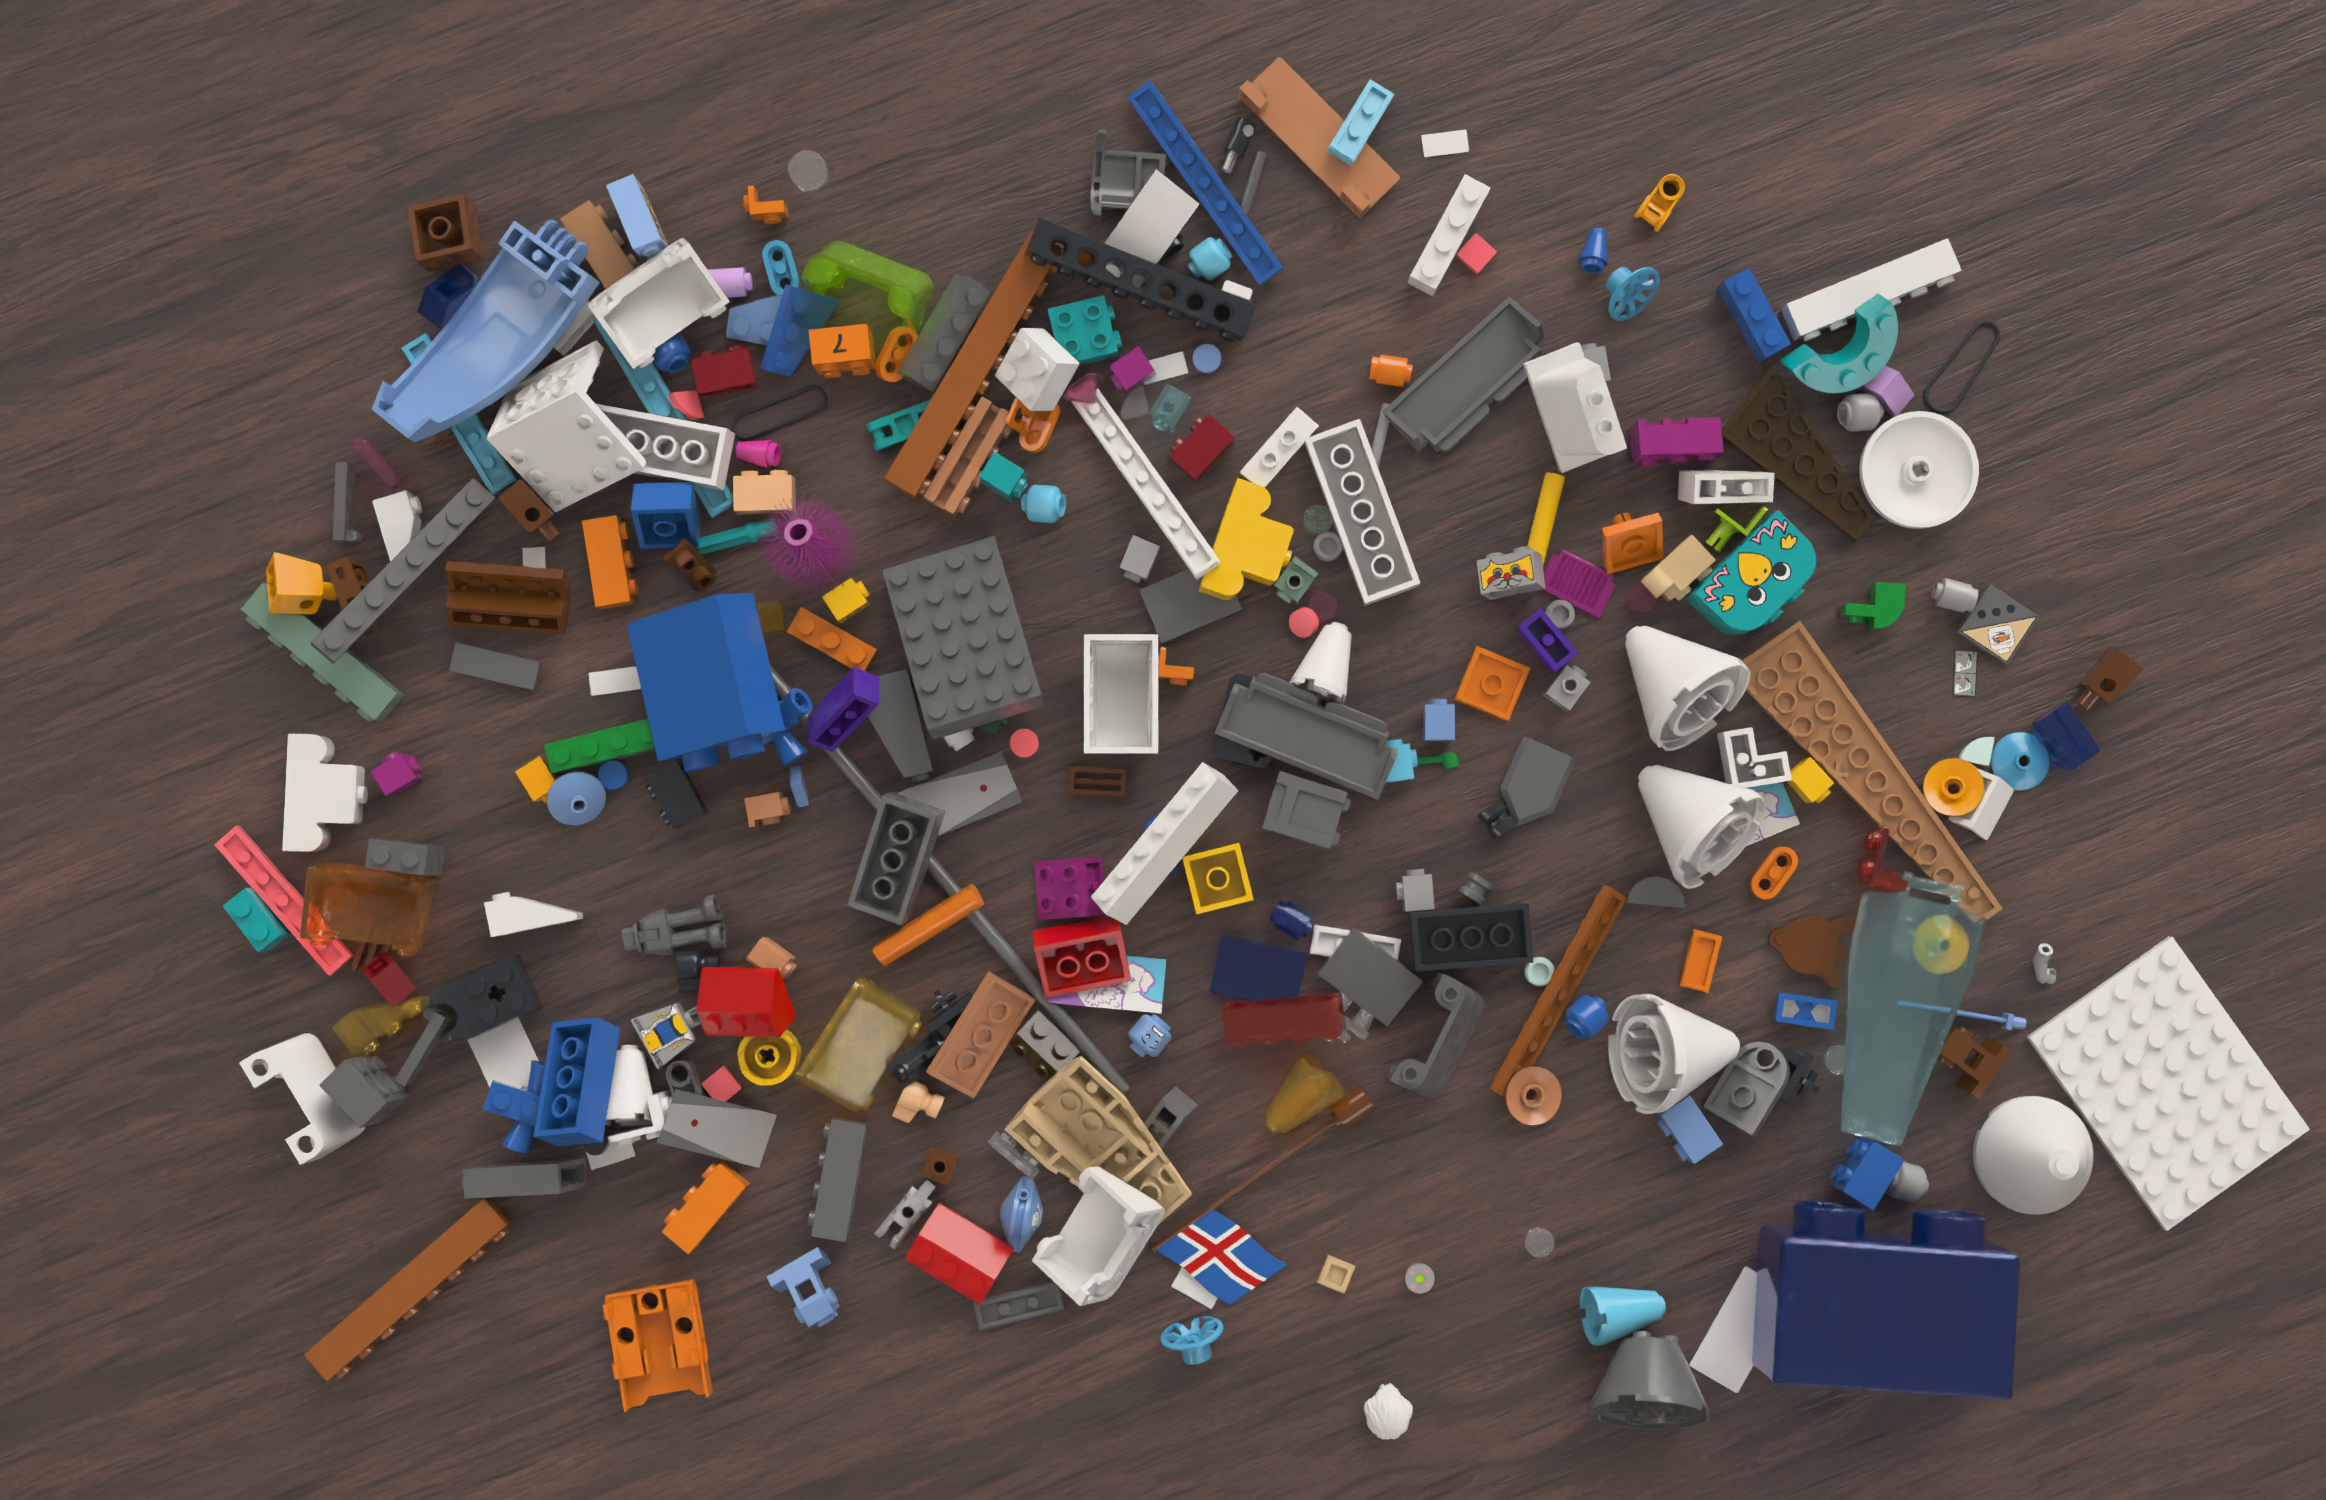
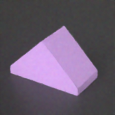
(1890, 390)

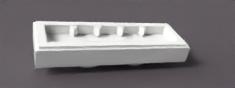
(1279, 448)

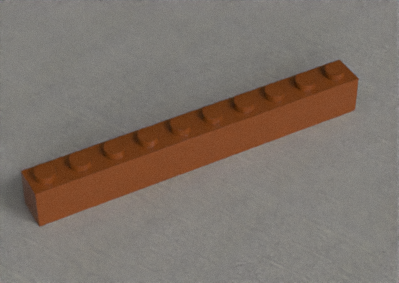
(969, 374)

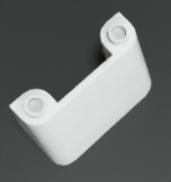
(657, 302)
(1099, 1238)

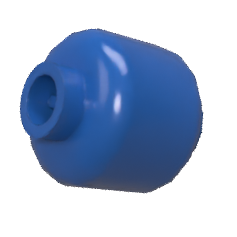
(672, 354)
(1586, 1016)

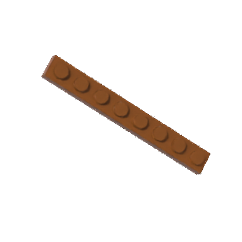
(1561, 986)

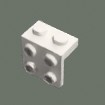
(658, 1107)

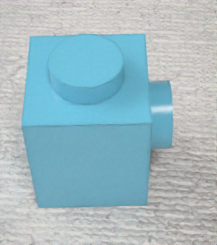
(1404, 762)

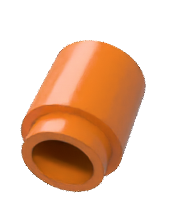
(1390, 370)

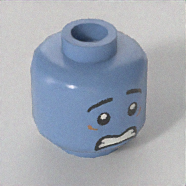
(1149, 1035)

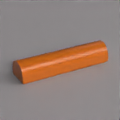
(928, 925)

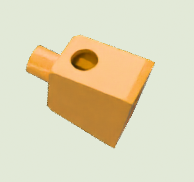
(296, 586)

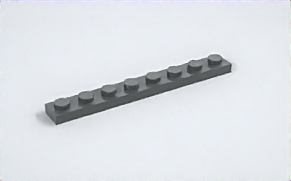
(402, 571)

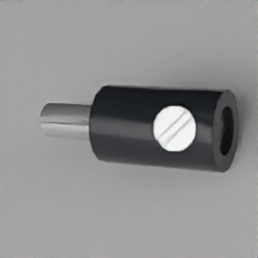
(1238, 142)

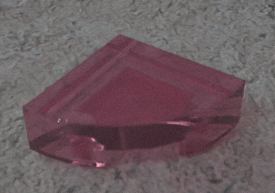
(1083, 389)

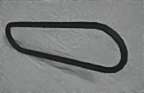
(1926, 392)

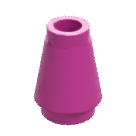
(762, 453)

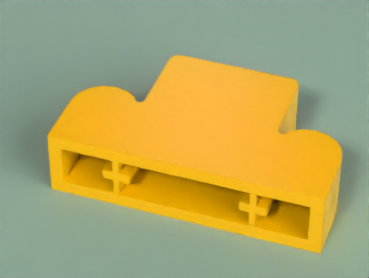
(1247, 543)

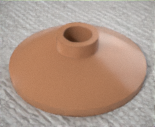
(1545, 1096)

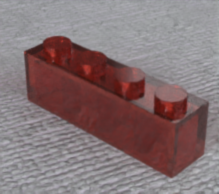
(1284, 1019)

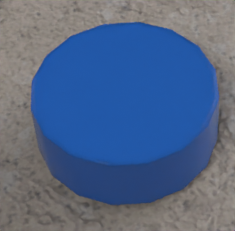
(613, 775)

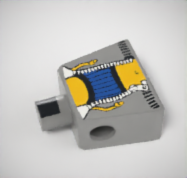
(667, 1032)

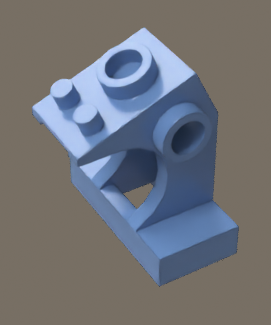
(817, 1308)

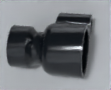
(689, 968)

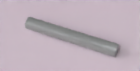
(1380, 435)

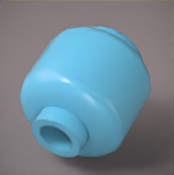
(1209, 259)
(1043, 503)

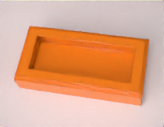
(1700, 960)

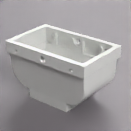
(1120, 693)

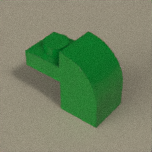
(1883, 607)

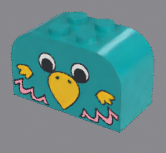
(1756, 578)

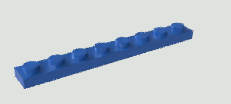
(1205, 183)

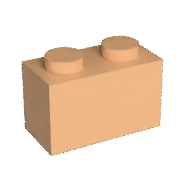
(758, 493)

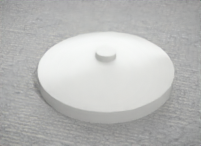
(1919, 470)

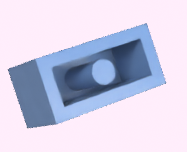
(1689, 1130)

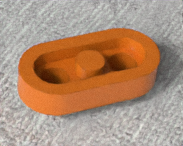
(894, 353)
(1774, 874)

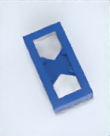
(1805, 1010)

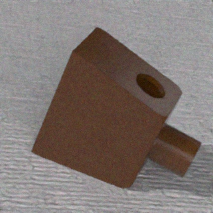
(521, 500)
(2118, 672)

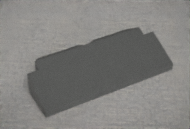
(1467, 379)
(1309, 735)

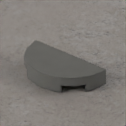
(1656, 892)

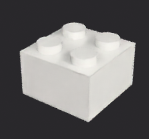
(1037, 369)

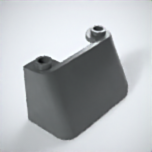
(1435, 1073)

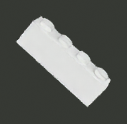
(1448, 235)

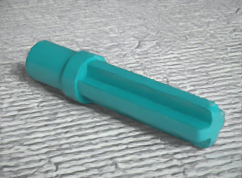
(735, 536)

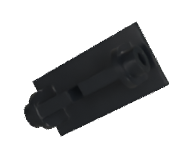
(914, 1061)

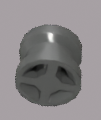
(1476, 888)

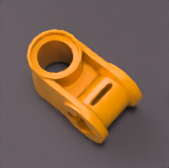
(1658, 205)

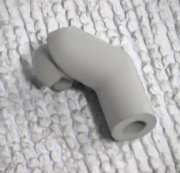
(2040, 964)

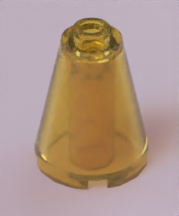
(1303, 1095)

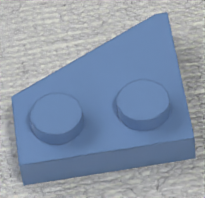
(753, 320)

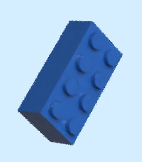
(577, 1082)

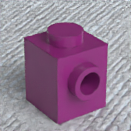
(397, 773)

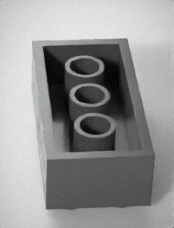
(896, 858)

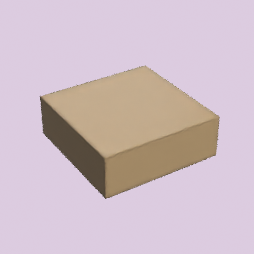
(1336, 1274)

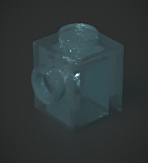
(1169, 408)

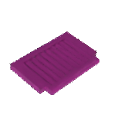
(1578, 582)

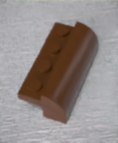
(507, 597)

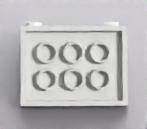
(560, 435)

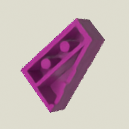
(1675, 441)

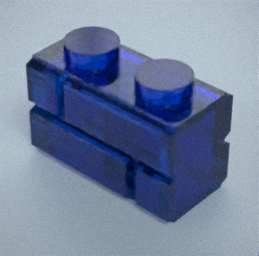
(2065, 737)

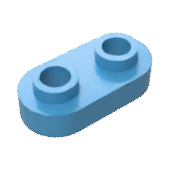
(780, 270)

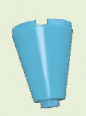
(1618, 1312)

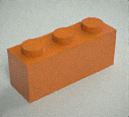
(609, 562)
(704, 1206)

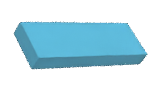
(1360, 122)

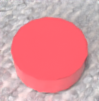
(1303, 622)
(1024, 743)

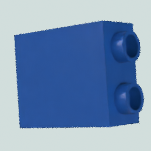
(706, 680)

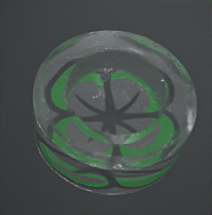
(1317, 519)

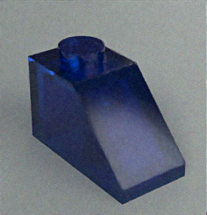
(447, 294)

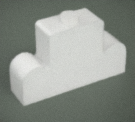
(318, 793)

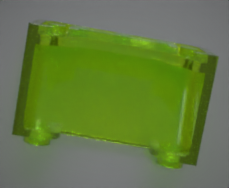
(908, 287)

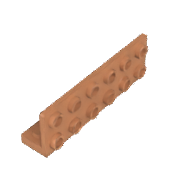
(1308, 128)

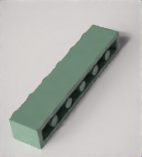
(349, 674)

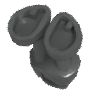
(657, 935)

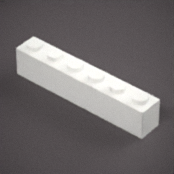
(1891, 280)
(1164, 843)

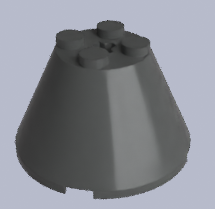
(1649, 1386)

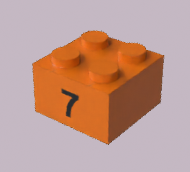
(842, 350)

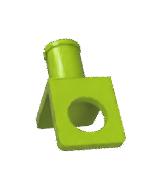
(1728, 527)

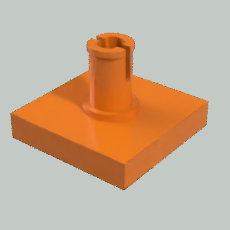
(1632, 542)

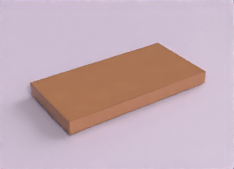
(981, 1035)

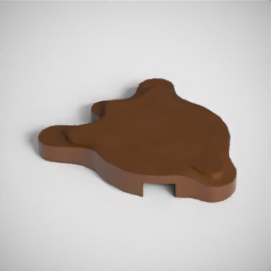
(1813, 946)

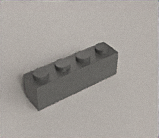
(944, 332)
(839, 1179)

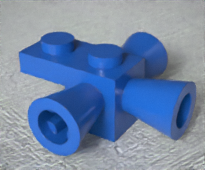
(791, 707)
(518, 1105)

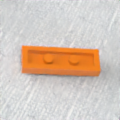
(831, 640)

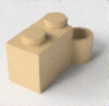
(1679, 569)

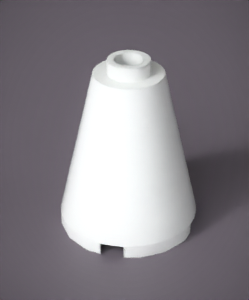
(1326, 664)
(630, 1088)

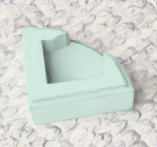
(1978, 751)

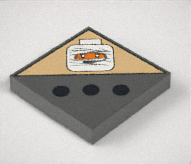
(1997, 624)

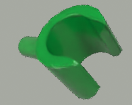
(1448, 760)

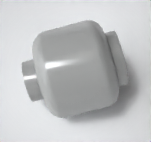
(1860, 412)
(1909, 1183)

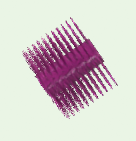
(809, 544)

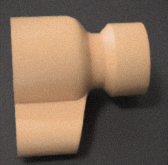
(916, 1098)

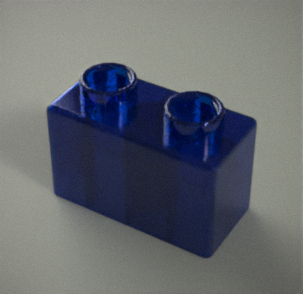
(1886, 1306)

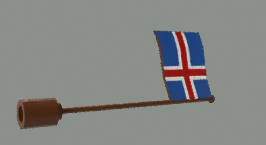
(1220, 1250)

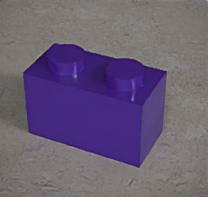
(1546, 641)

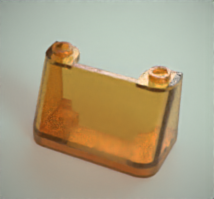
(366, 906)

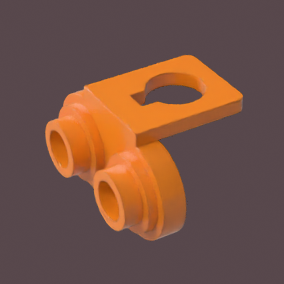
(1034, 426)

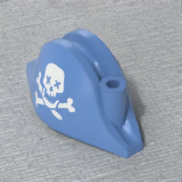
(1021, 1213)

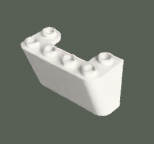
(304, 1067)

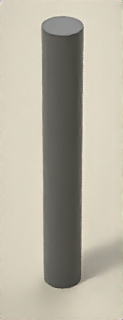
(1252, 181)

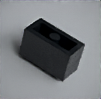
(676, 795)

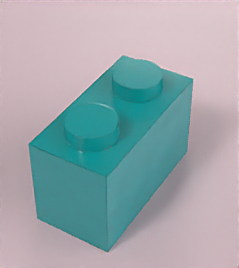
(1004, 478)
(256, 920)

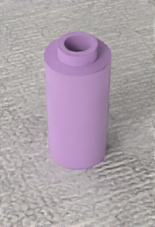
(733, 281)

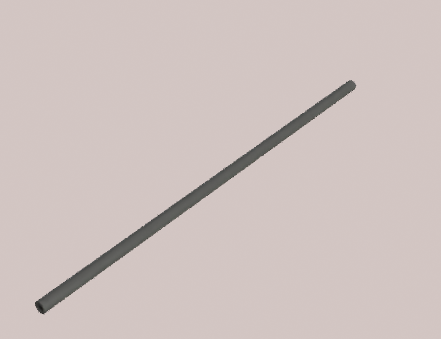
(978, 920)

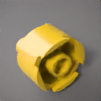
(758, 1070)

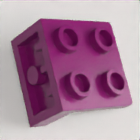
(1067, 887)

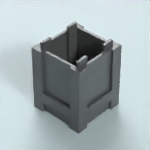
(1305, 811)

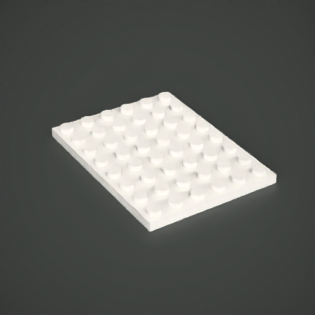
(2168, 1083)

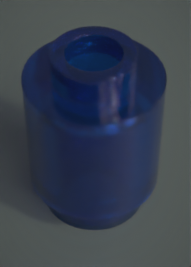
(1291, 919)

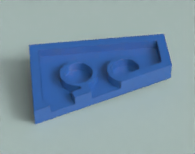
(789, 338)

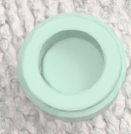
(1539, 972)

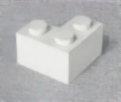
(1744, 766)

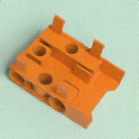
(662, 1353)

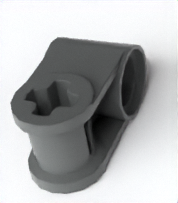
(691, 1084)

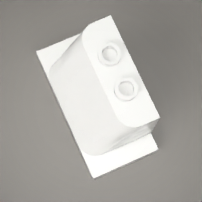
(1574, 407)

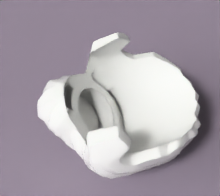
(1388, 1412)

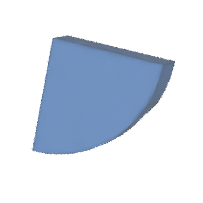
(798, 786)

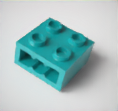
(1086, 329)

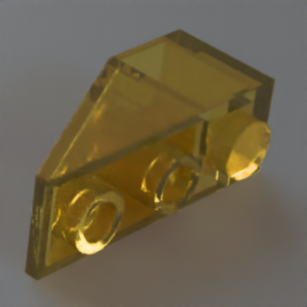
(366, 1025)

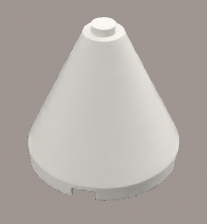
(1682, 685)
(1699, 820)
(1664, 1052)
(2033, 1155)

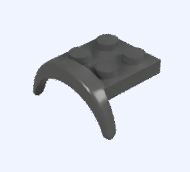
(1119, 175)

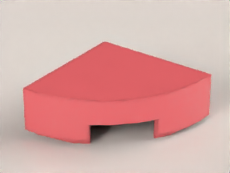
(688, 404)

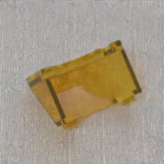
(858, 1045)

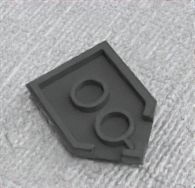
(1535, 780)

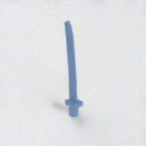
(2007, 1020)

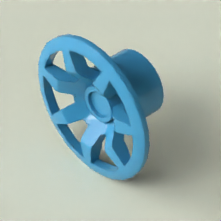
(1627, 288)
(1195, 1341)

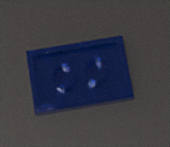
(1257, 970)

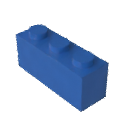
(1753, 315)

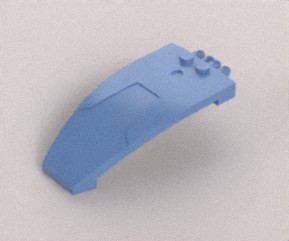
(495, 334)

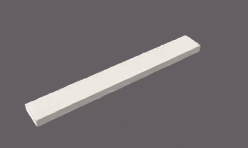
(1148, 485)

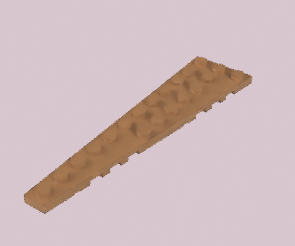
(1823, 717)

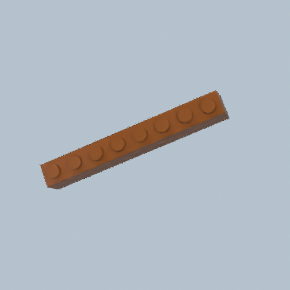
(408, 1288)

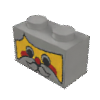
(1510, 573)

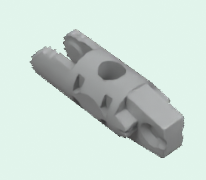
(918, 1202)

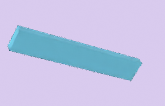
(472, 437)

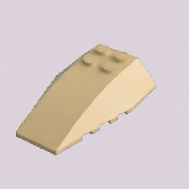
(1088, 1123)

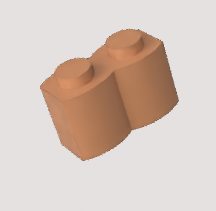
(771, 955)

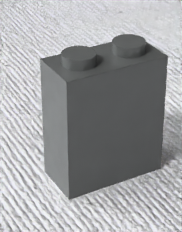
(405, 857)

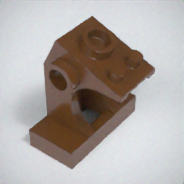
(1983, 1066)

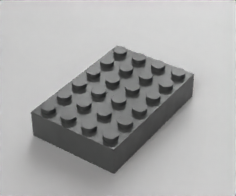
(963, 638)

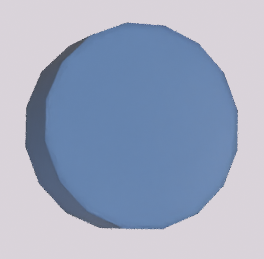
(1206, 358)

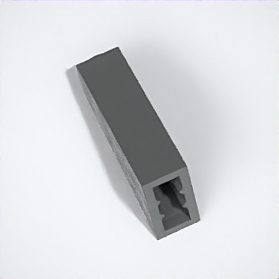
(901, 726)
(525, 1178)

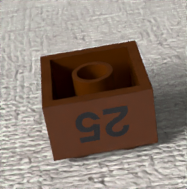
(445, 232)

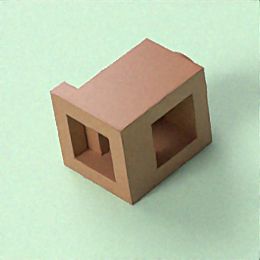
(766, 808)

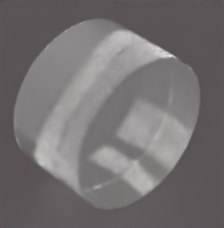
(808, 171)

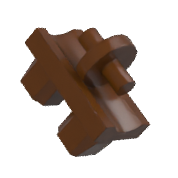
(691, 565)

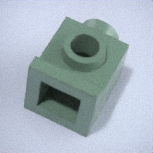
(1303, 573)

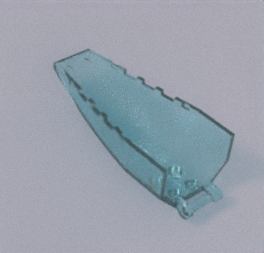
(1904, 992)

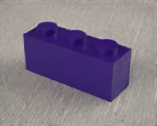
(843, 709)

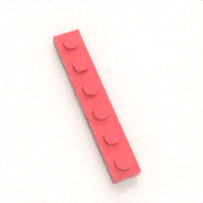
(278, 895)

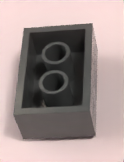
(365, 1090)

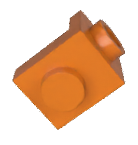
(769, 211)
(1177, 674)

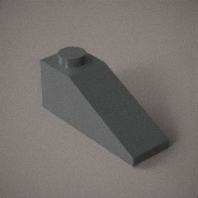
(1169, 1116)

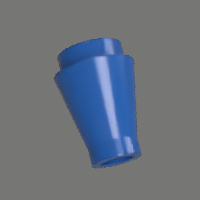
(1594, 253)

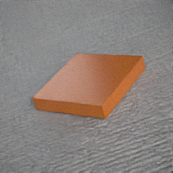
(1492, 683)

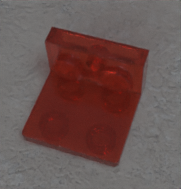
(1869, 869)

